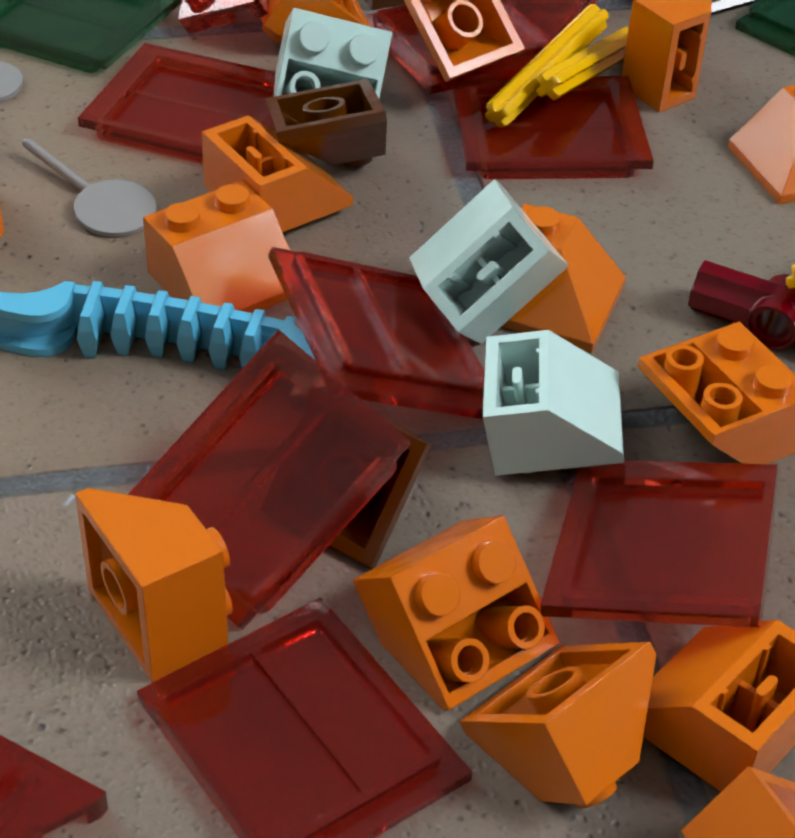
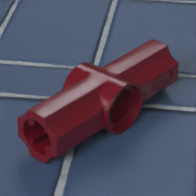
(758, 303)

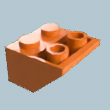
(666, 50)
(277, 173)
(730, 392)
(458, 609)
(727, 701)

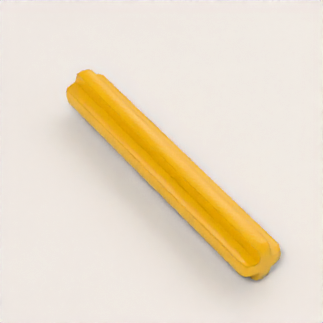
(583, 65)
(522, 87)

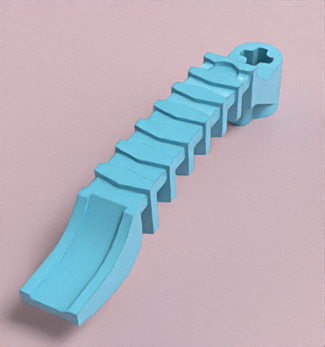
(49, 319)

